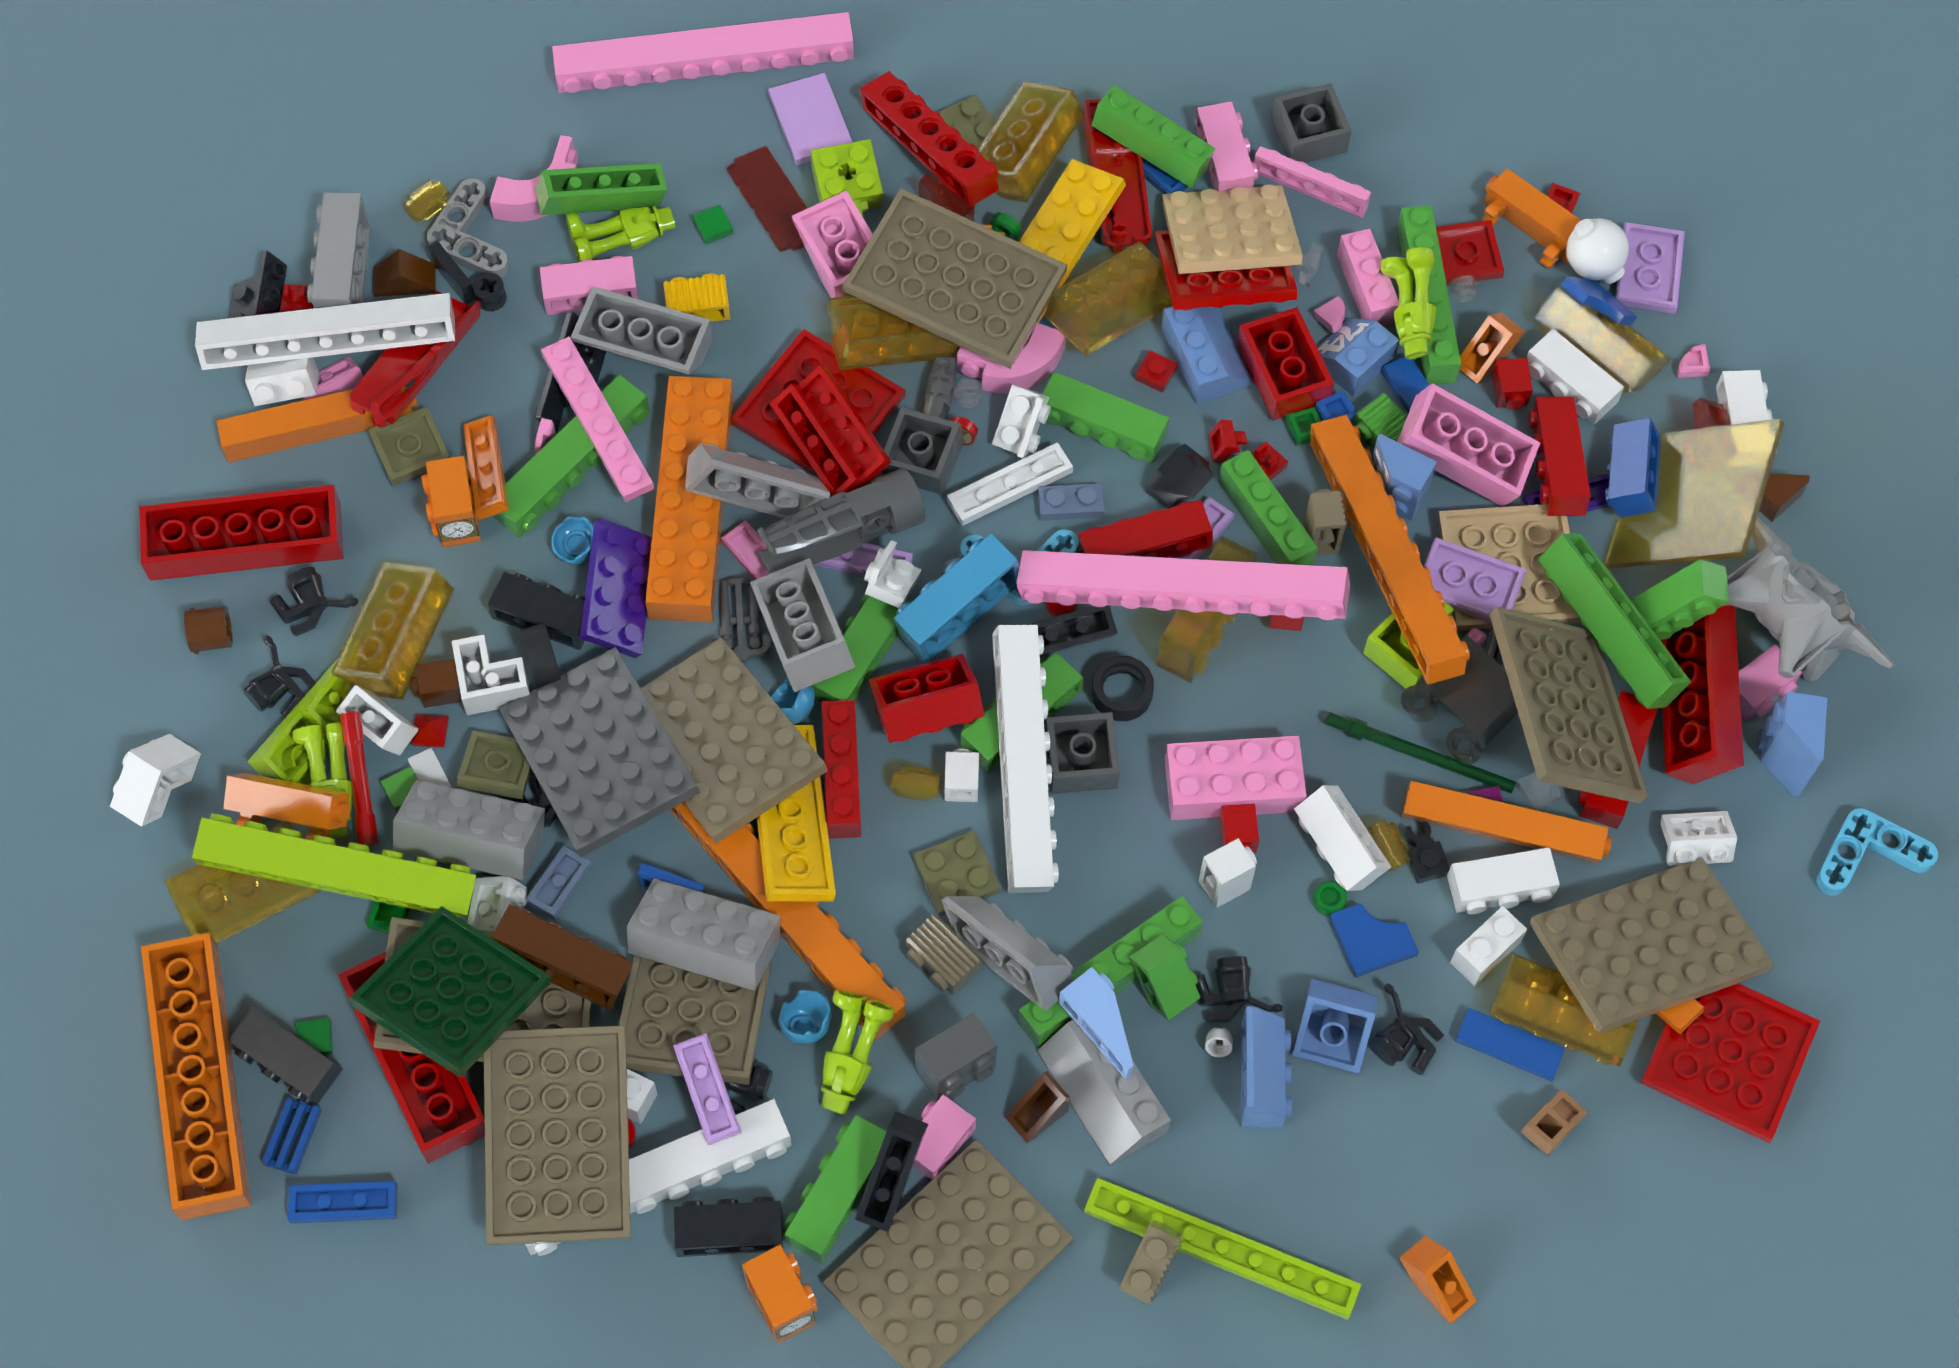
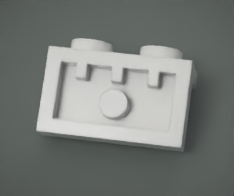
(1021, 421)
(891, 578)
(1699, 836)
(492, 898)

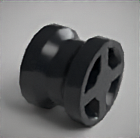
(489, 299)

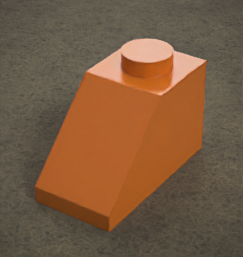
(1490, 343)
(1438, 1278)

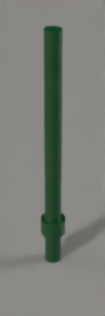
(1358, 729)

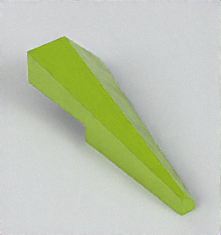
(283, 758)

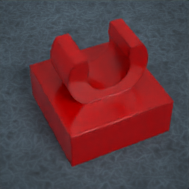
(295, 298)
(1225, 441)
(1269, 460)

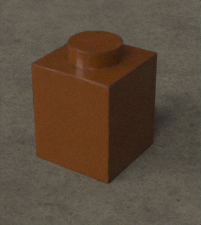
(437, 683)

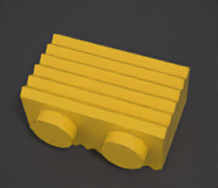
(699, 296)

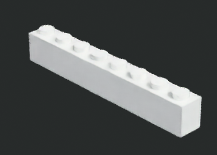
(325, 331)
(1023, 759)
(691, 1161)

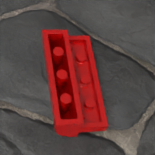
(830, 432)

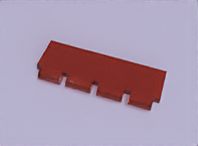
(770, 195)

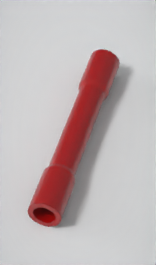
(354, 740)

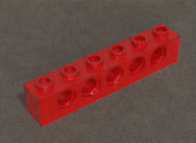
(930, 139)

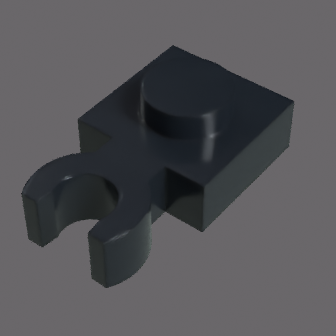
(1427, 858)

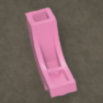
(517, 199)
(1031, 367)

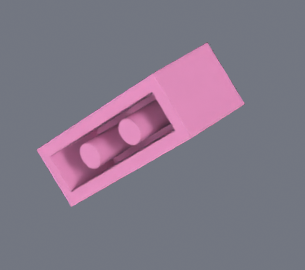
(1230, 162)
(568, 285)
(1368, 285)

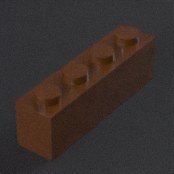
(569, 960)

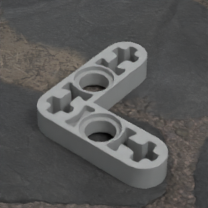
(457, 235)

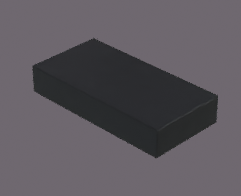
(451, 272)

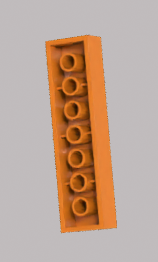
(686, 523)
(195, 1077)

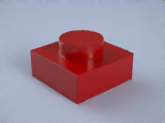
(1156, 371)

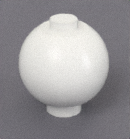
(1598, 250)

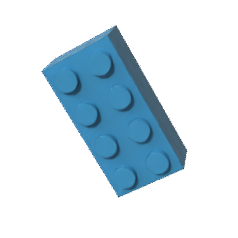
(957, 598)

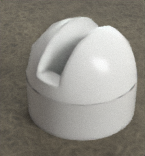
(1215, 1049)

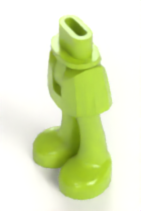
(635, 226)
(1413, 317)
(311, 739)
(847, 1071)

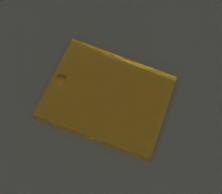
(1705, 496)

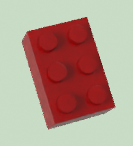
(1284, 363)
(926, 698)

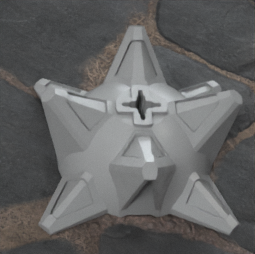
(1799, 609)

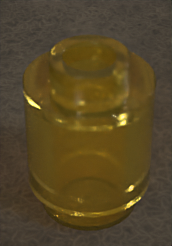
(426, 200)
(915, 782)
(1390, 843)

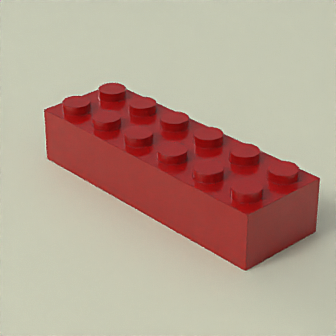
(241, 532)
(1705, 718)
(432, 1099)

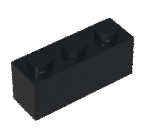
(528, 604)
(1076, 629)
(284, 1056)
(891, 1171)
(727, 1227)

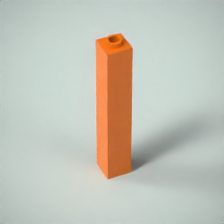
(293, 425)
(1506, 822)

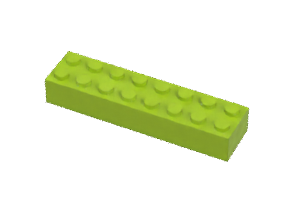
(331, 867)

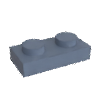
(1071, 501)
(559, 882)

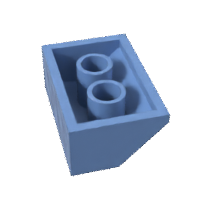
(1205, 352)
(1794, 740)
(1264, 1069)

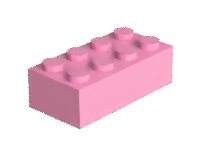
(1469, 445)
(1234, 772)

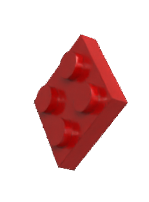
(1470, 251)

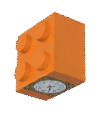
(450, 501)
(779, 1294)

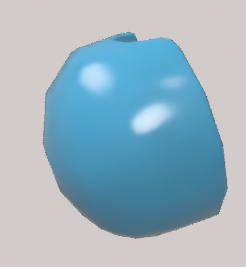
(573, 540)
(794, 704)
(805, 1017)

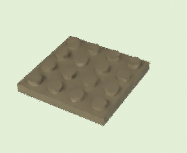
(676, 1005)

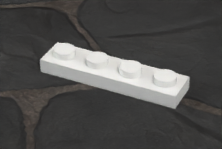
(1009, 484)

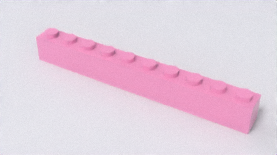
(703, 52)
(1184, 584)

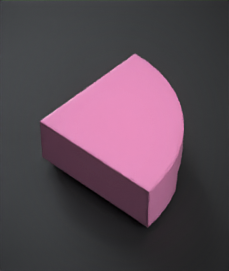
(1331, 314)
(1694, 363)
(545, 433)

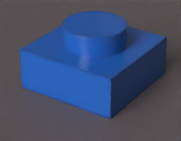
(1336, 406)

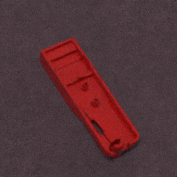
(1131, 209)
(396, 367)

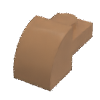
(1554, 1122)

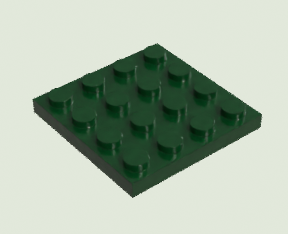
(450, 991)

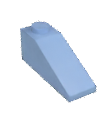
(1095, 1010)

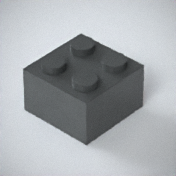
(1311, 124)
(924, 448)
(1082, 753)
(956, 1058)

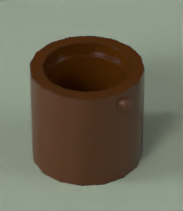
(208, 629)

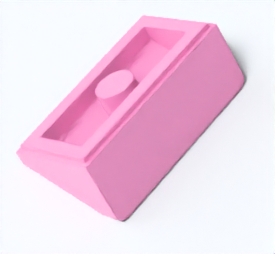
(337, 378)

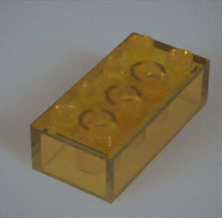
(1191, 634)

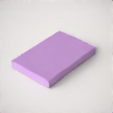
(808, 116)
(1651, 268)
(1473, 580)

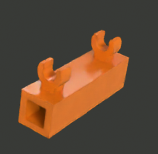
(1531, 213)
(286, 801)

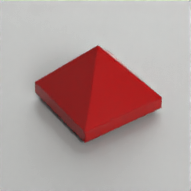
(431, 730)

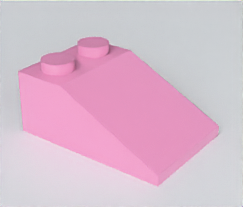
(833, 238)

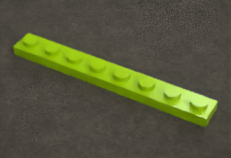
(1226, 1249)

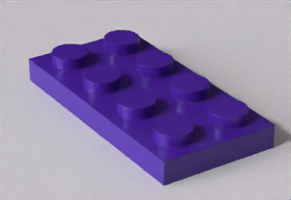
(616, 588)

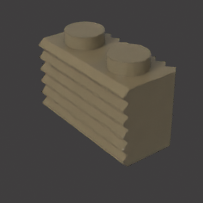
(1326, 521)
(943, 955)
(1151, 1262)

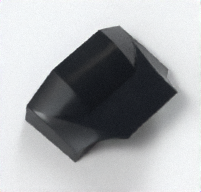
(1179, 477)

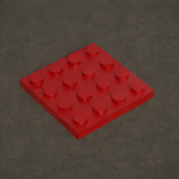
(1222, 287)
(867, 390)
(1735, 1059)

